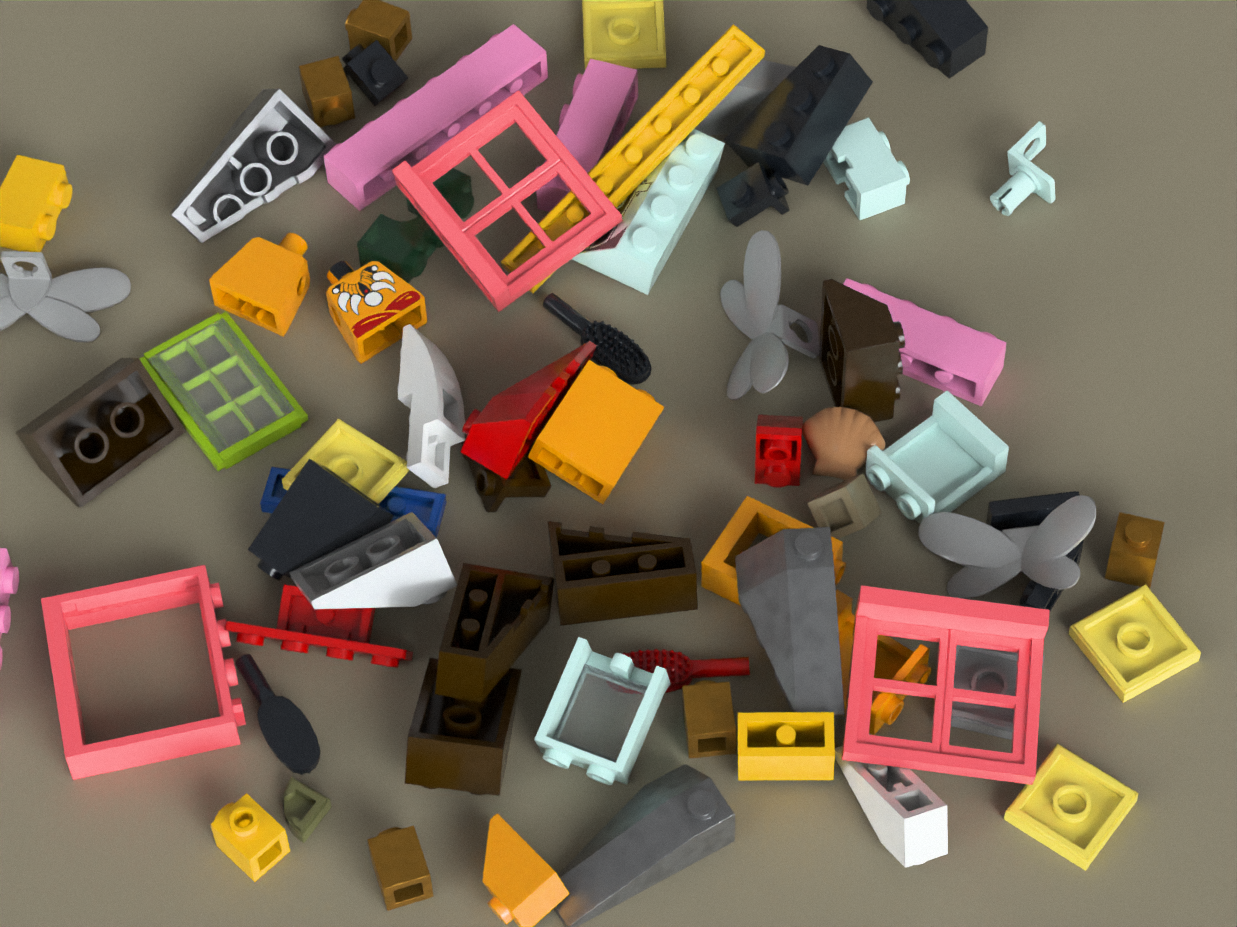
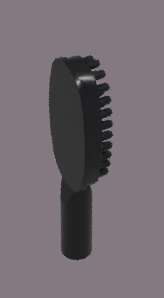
(613, 347)
(281, 722)

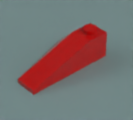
(517, 415)

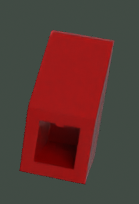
(778, 450)

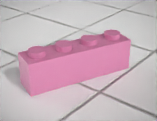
(592, 120)
(942, 350)

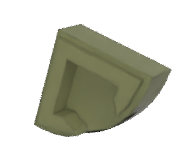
(303, 808)

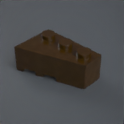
(620, 575)
(489, 628)

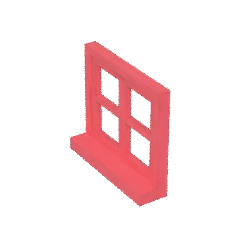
(460, 237)
(950, 624)

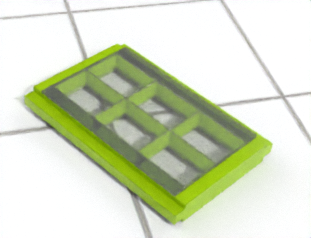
(223, 391)

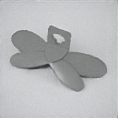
(61, 301)
(760, 317)
(998, 556)

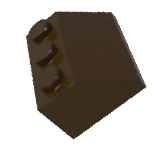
(860, 351)
(101, 431)

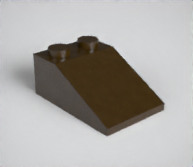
(461, 740)

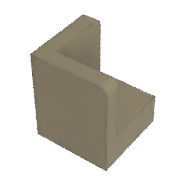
(845, 507)

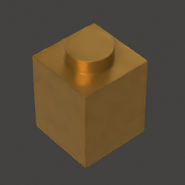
(379, 22)
(327, 91)
(1134, 550)
(709, 719)
(400, 867)

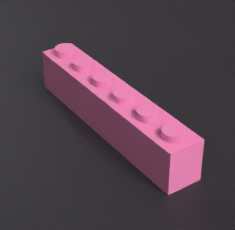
(434, 115)

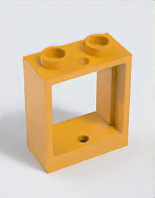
(751, 518)

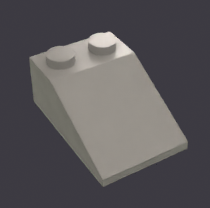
(384, 568)

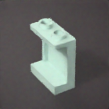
(938, 461)

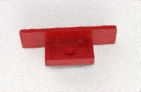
(335, 629)

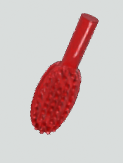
(683, 670)

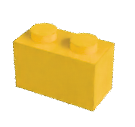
(31, 203)
(786, 746)

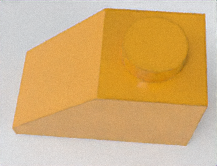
(518, 878)

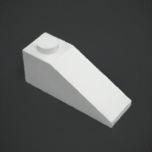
(900, 809)

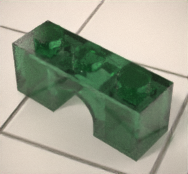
(409, 244)

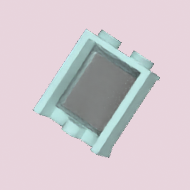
(600, 714)

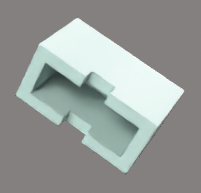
(868, 168)

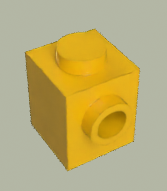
(250, 836)

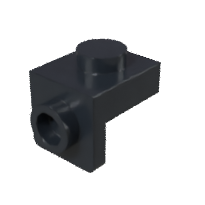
(373, 71)
(753, 193)

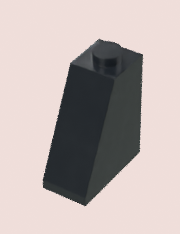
(313, 520)

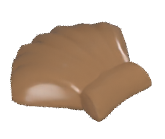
(841, 441)

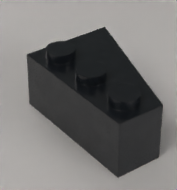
(942, 31)
(802, 116)

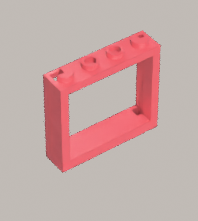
(125, 601)

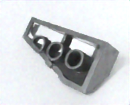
(256, 161)
(792, 603)
(647, 841)

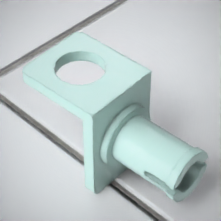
(1026, 176)

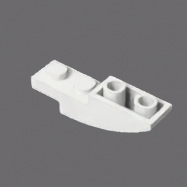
(436, 407)

